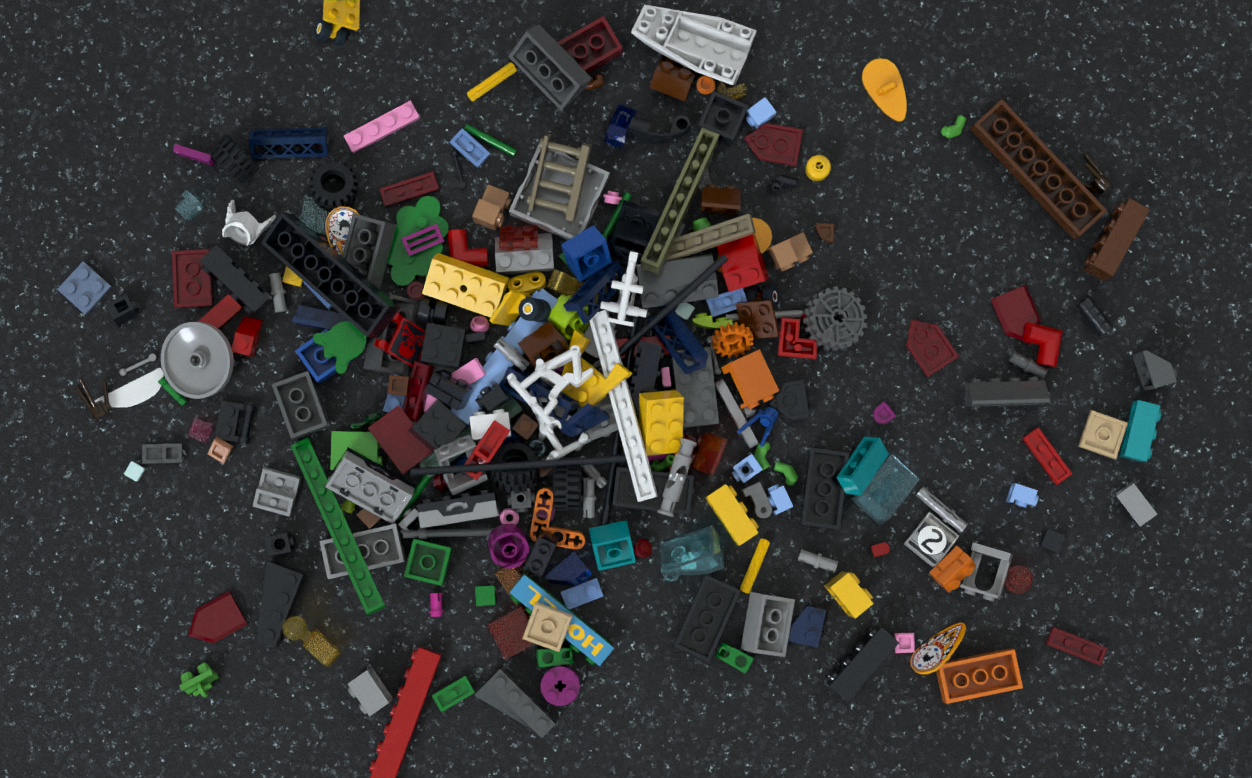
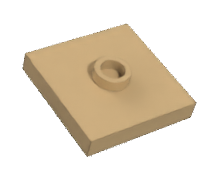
(1103, 434)
(547, 626)

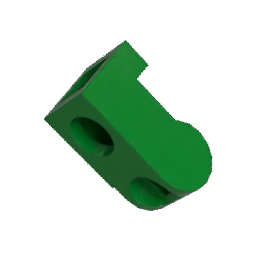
(549, 657)
(734, 657)

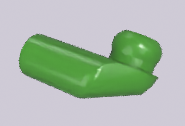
(954, 130)
(760, 453)
(665, 464)
(789, 472)

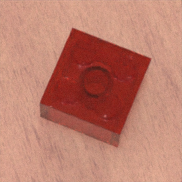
(509, 632)

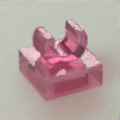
(200, 430)

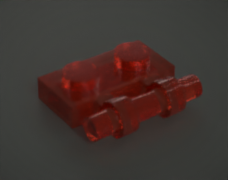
(518, 237)

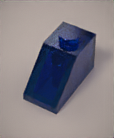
(618, 126)
(569, 572)

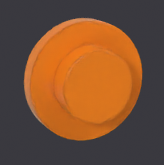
(705, 85)

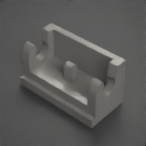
(1136, 504)

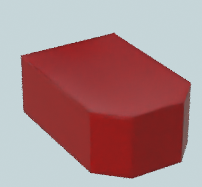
(880, 549)

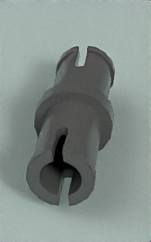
(1027, 365)

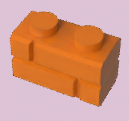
(953, 569)

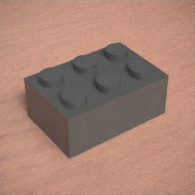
(301, 405)

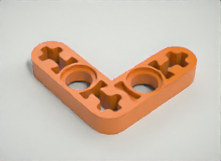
(552, 529)

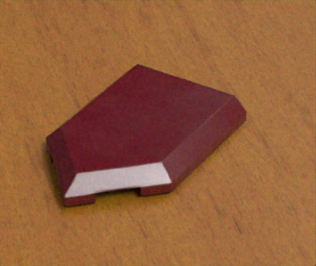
(776, 143)
(1014, 311)
(929, 346)
(217, 619)

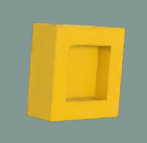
(291, 278)

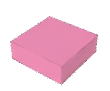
(665, 375)
(906, 642)

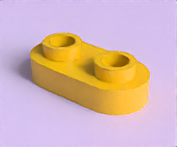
(526, 282)

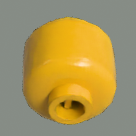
(818, 174)

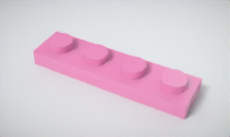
(381, 127)

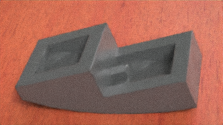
(161, 453)

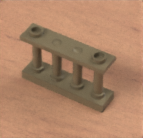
(578, 172)

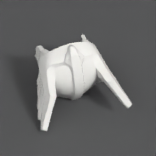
(243, 226)

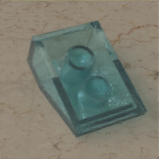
(886, 490)
(693, 553)

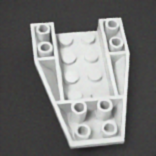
(696, 41)

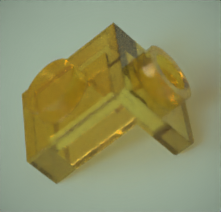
(735, 92)

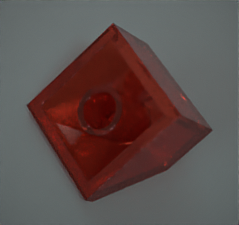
(708, 453)

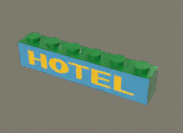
(579, 633)

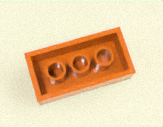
(979, 676)

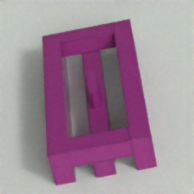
(193, 154)
(407, 246)

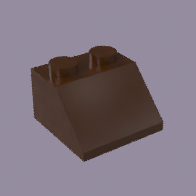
(720, 200)
(543, 344)

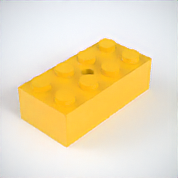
(447, 282)

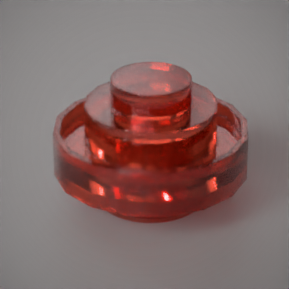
(1018, 579)

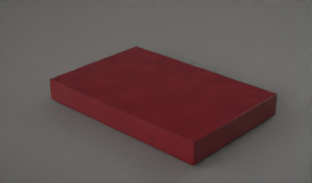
(190, 282)
(397, 441)

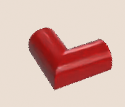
(459, 249)
(1048, 340)
(791, 345)

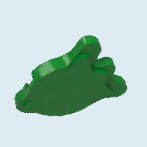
(342, 342)

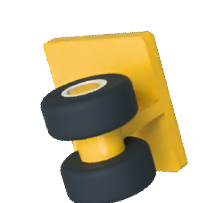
(337, 17)
(522, 304)

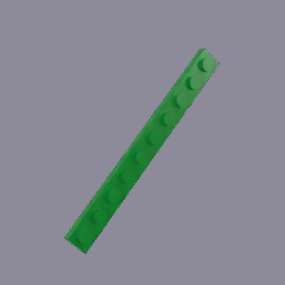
(338, 527)

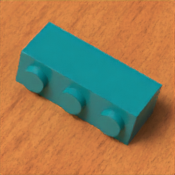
(1140, 431)
(862, 465)

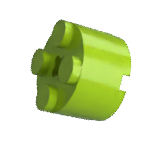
(567, 321)

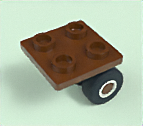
(759, 311)

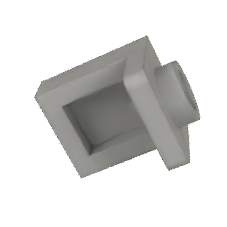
(409, 517)

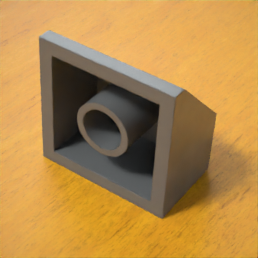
(1153, 370)

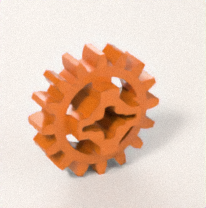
(732, 340)

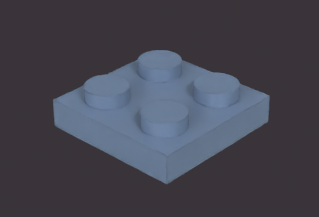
(84, 288)

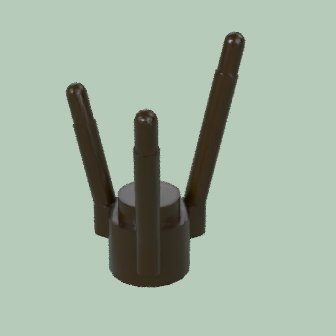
(1100, 181)
(97, 409)

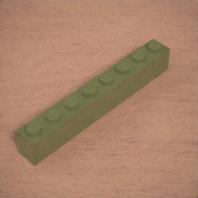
(679, 201)

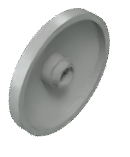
(197, 359)

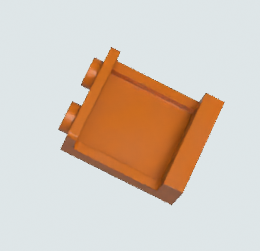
(752, 379)

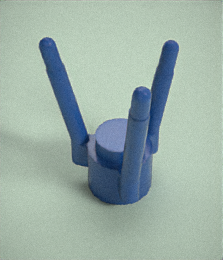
(767, 419)

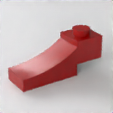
(487, 447)

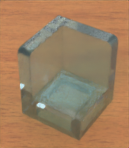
(189, 206)

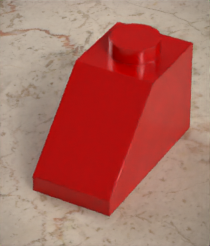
(247, 337)

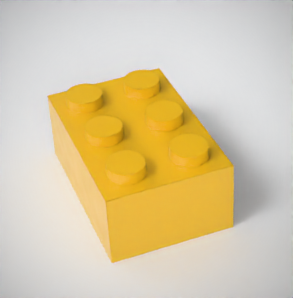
(661, 421)
(732, 514)
(849, 594)

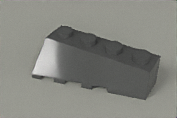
(510, 698)

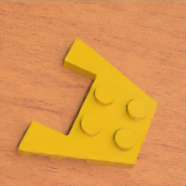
(598, 385)

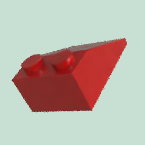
(744, 263)

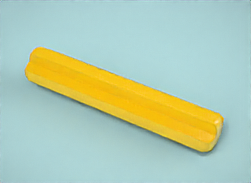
(491, 81)
(754, 565)

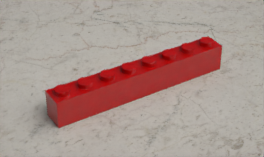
(405, 713)

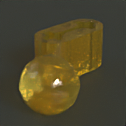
(565, 284)
(315, 642)

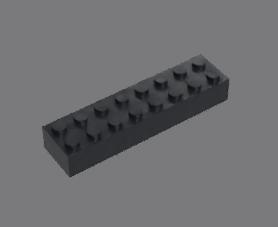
(330, 275)

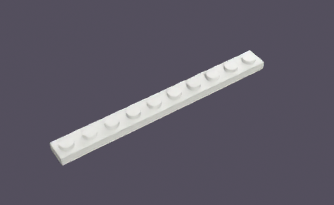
(624, 410)

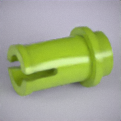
(348, 506)

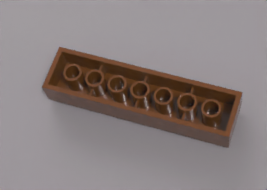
(1038, 169)

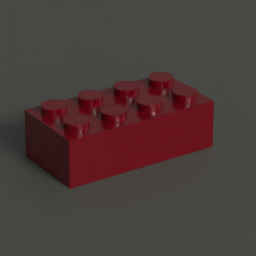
(592, 45)

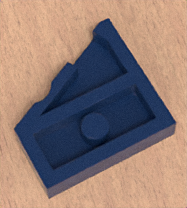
(584, 419)
(808, 627)

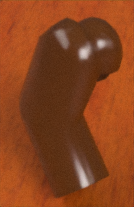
(596, 83)

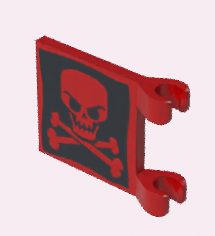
(405, 342)

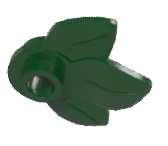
(370, 419)

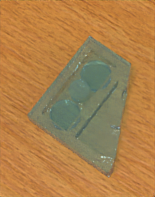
(314, 216)

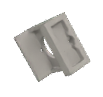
(460, 481)
(969, 581)

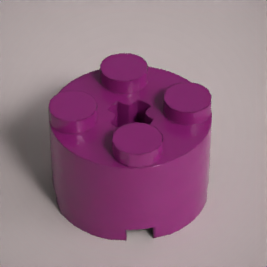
(507, 535)
(552, 693)

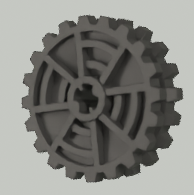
(848, 314)

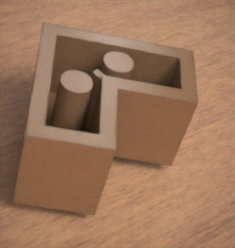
(491, 208)
(791, 250)

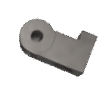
(762, 505)

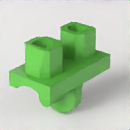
(200, 683)

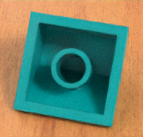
(612, 545)

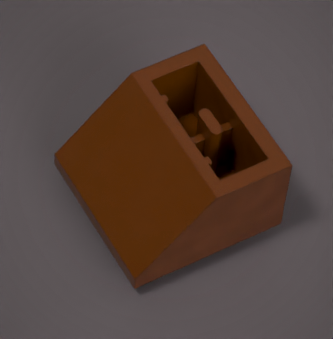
(673, 78)

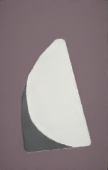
(138, 391)

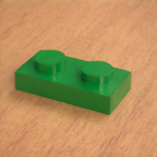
(453, 693)

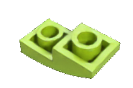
(706, 322)

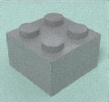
(369, 692)

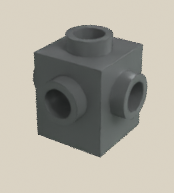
(529, 498)

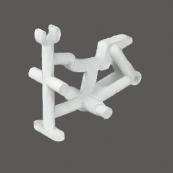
(627, 285)
(545, 372)
(543, 433)

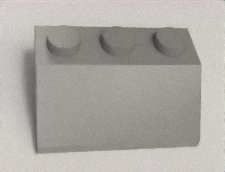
(526, 261)
(767, 624)

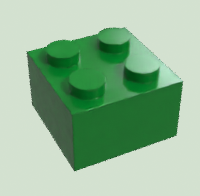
(428, 562)

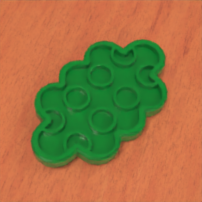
(410, 221)

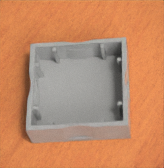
(554, 220)

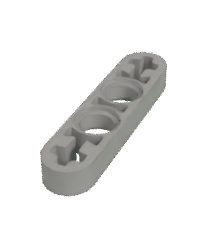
(735, 412)

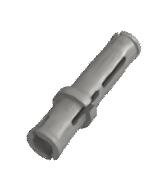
(936, 505)

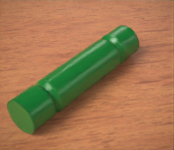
(177, 396)

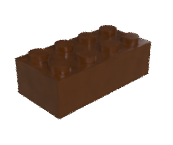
(1116, 239)

